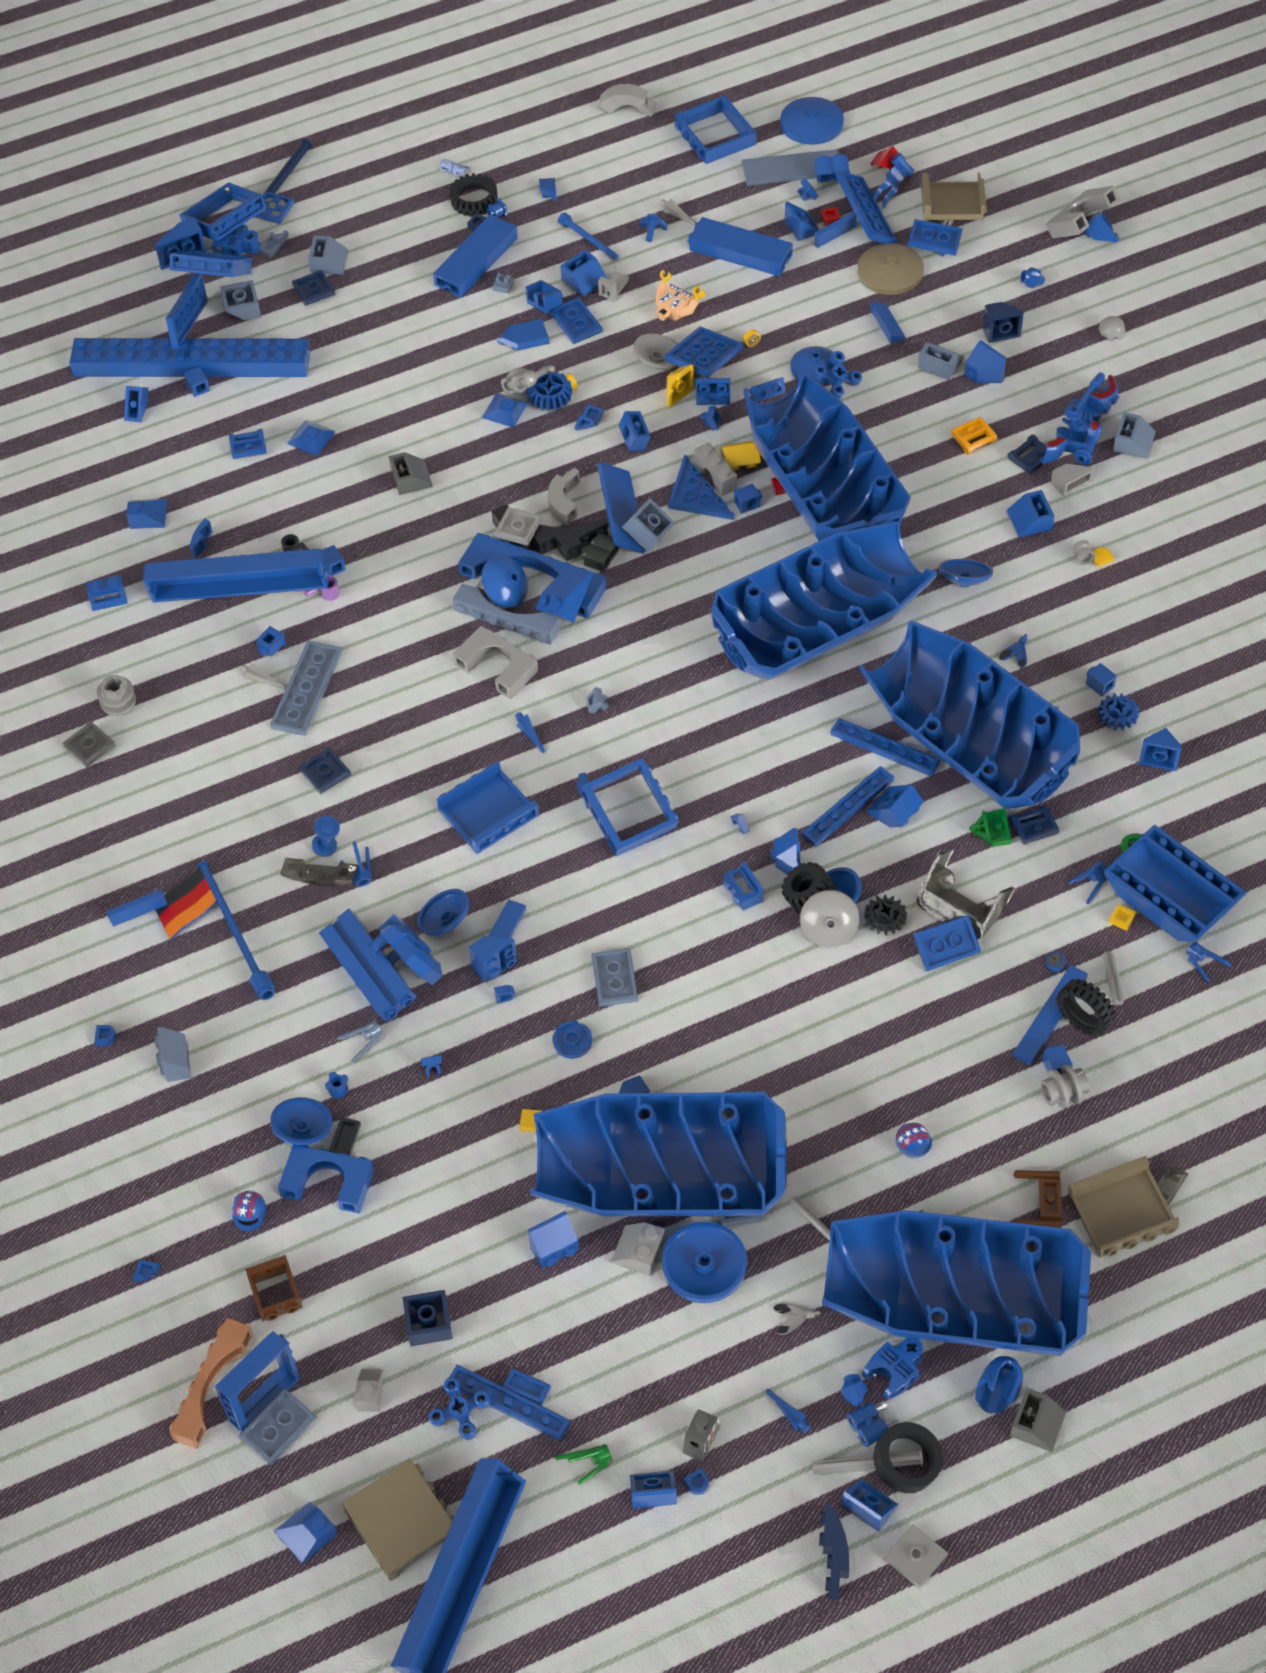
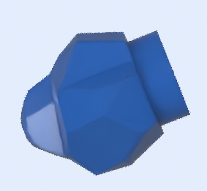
(1032, 277)
(854, 1389)

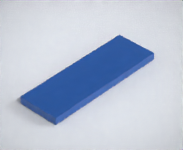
(865, 207)
(186, 310)
(619, 504)

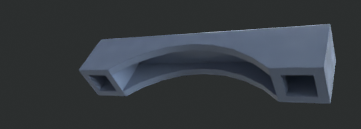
(537, 626)

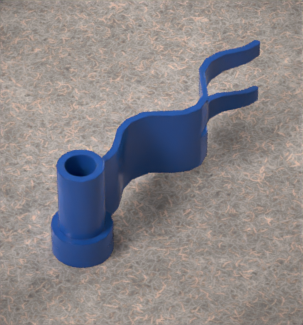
(894, 177)

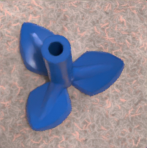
(652, 220)

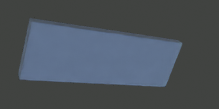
(782, 167)
(306, 688)

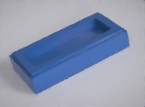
(527, 1386)

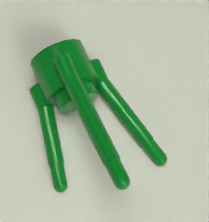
(598, 1454)

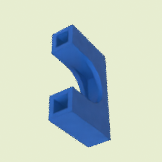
(305, 1161)

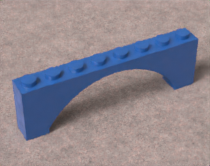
(485, 547)

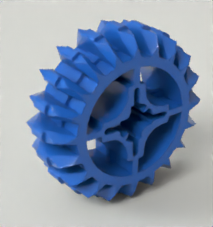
(550, 391)

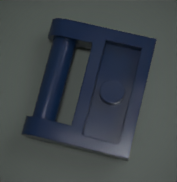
(1030, 461)
(1037, 828)

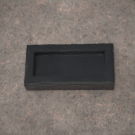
(345, 1136)

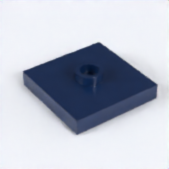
(313, 288)
(325, 770)

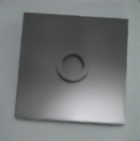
(89, 744)

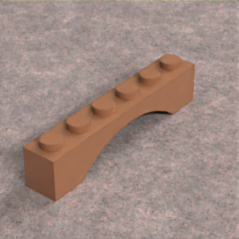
(230, 1343)

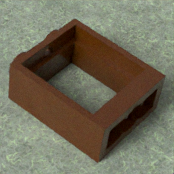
(269, 1270)

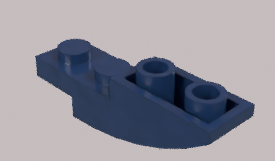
(836, 1549)

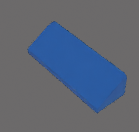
(887, 322)

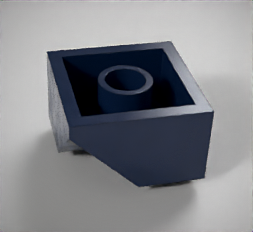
(1002, 322)
(427, 1318)

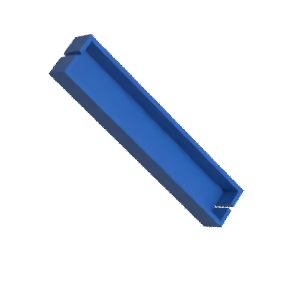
(236, 575)
(460, 1569)

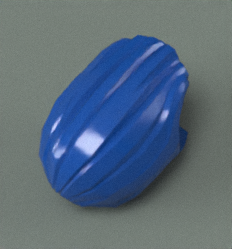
(999, 1384)

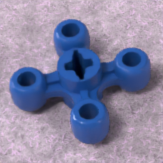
(837, 374)
(451, 1411)

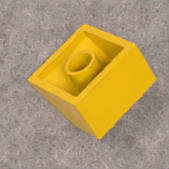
(740, 454)

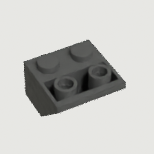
(409, 473)
(1038, 1420)

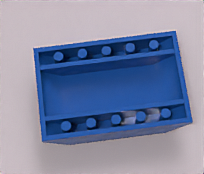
(1172, 886)

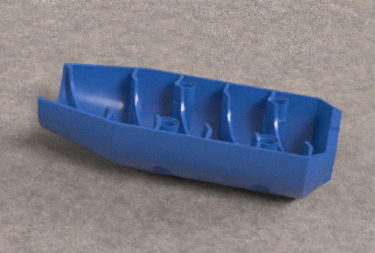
(825, 461)
(816, 600)
(976, 717)
(664, 1154)
(961, 1280)

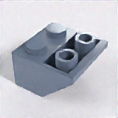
(327, 255)
(939, 360)
(1134, 436)
(172, 1054)

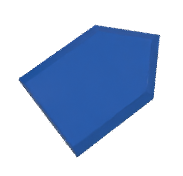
(525, 335)

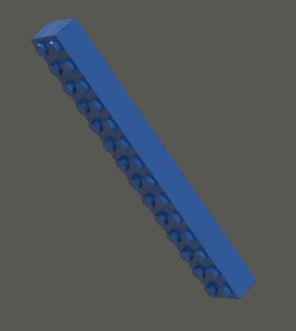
(214, 355)

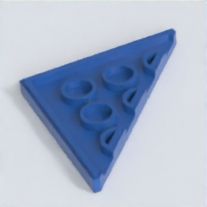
(696, 494)

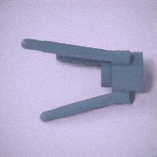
(369, 1031)

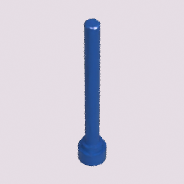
(566, 221)

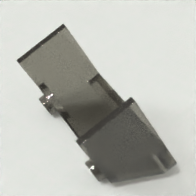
(947, 904)

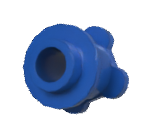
(497, 209)
(337, 1085)

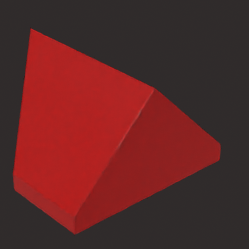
(885, 157)

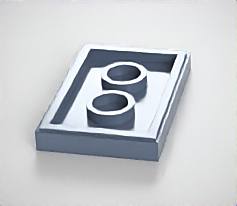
(614, 977)
(277, 1426)

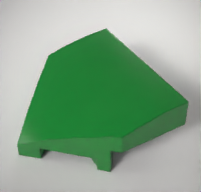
(993, 828)

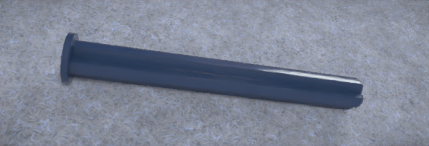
(289, 166)

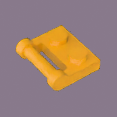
(971, 431)

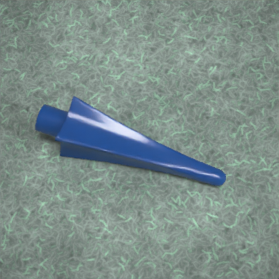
(525, 726)
(795, 1417)

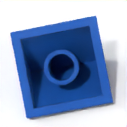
(800, 222)
(1161, 750)
(653, 1489)
(868, 1504)

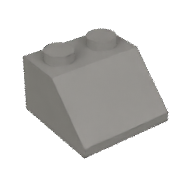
(639, 1247)

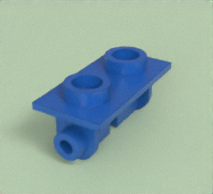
(768, 389)

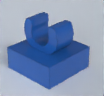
(807, 190)
(711, 418)
(432, 1062)

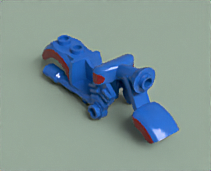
(1083, 422)

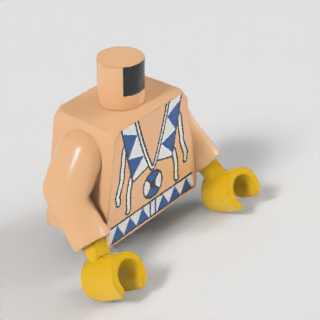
(674, 301)

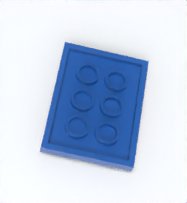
(704, 351)

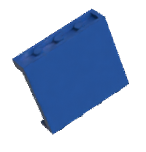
(486, 808)

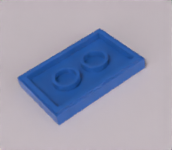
(935, 237)
(576, 320)
(946, 943)

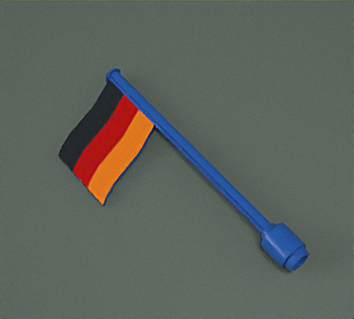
(192, 901)

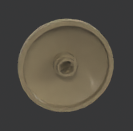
(890, 269)

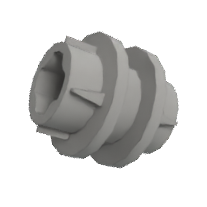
(116, 695)
(1065, 1086)

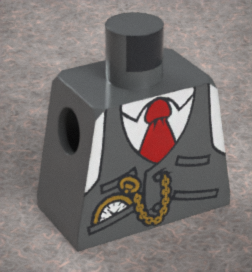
(701, 1431)

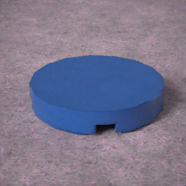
(572, 1039)

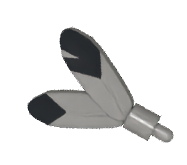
(796, 1315)

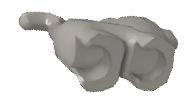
(522, 379)

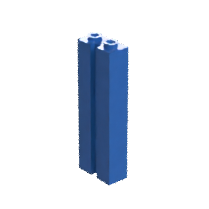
(740, 246)
(475, 255)
(371, 972)

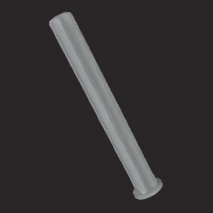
(865, 1462)

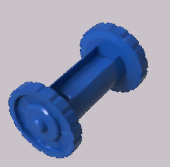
(326, 830)

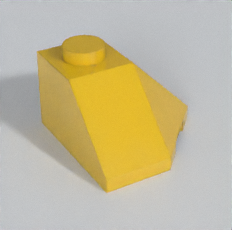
(679, 384)

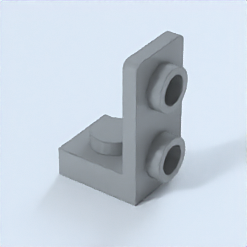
(611, 287)

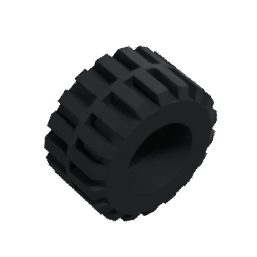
(804, 883)

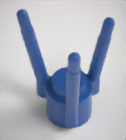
(1095, 873)
(363, 876)
(1199, 953)

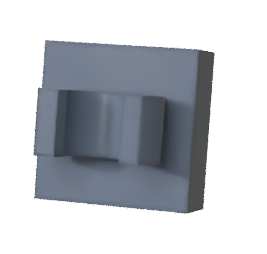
(503, 283)
(596, 700)

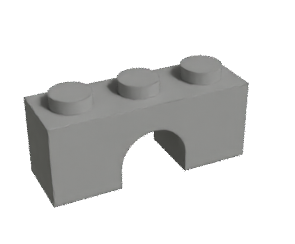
(711, 461)

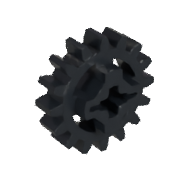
(885, 914)

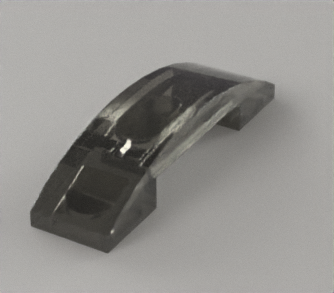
(318, 874)

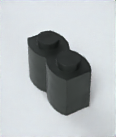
(600, 552)

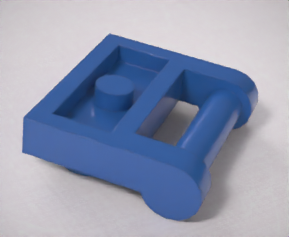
(247, 444)

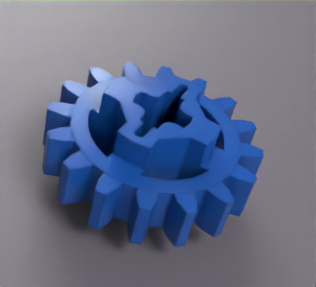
(1116, 711)

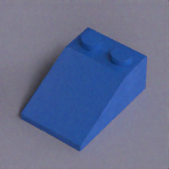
(182, 237)
(565, 594)

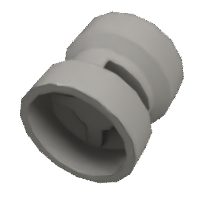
(1083, 552)

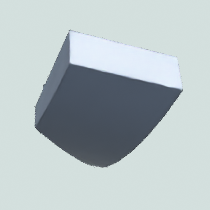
(273, 244)

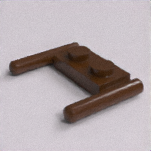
(1049, 1197)

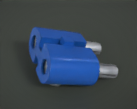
(868, 1424)

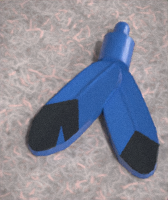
(1019, 648)

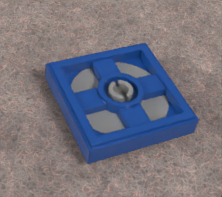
(277, 207)

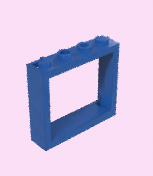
(709, 109)
(251, 206)
(210, 263)
(604, 823)
(268, 1350)

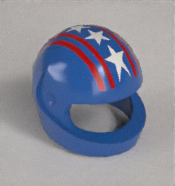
(913, 1139)
(248, 1207)

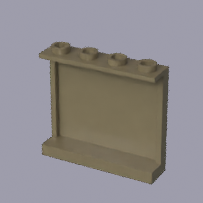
(953, 199)
(1122, 1207)
(399, 1517)

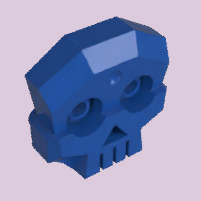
(408, 947)

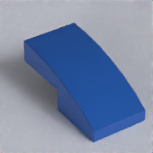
(199, 536)

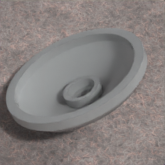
(652, 349)
(829, 906)

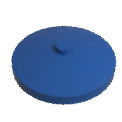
(812, 120)
(704, 1262)

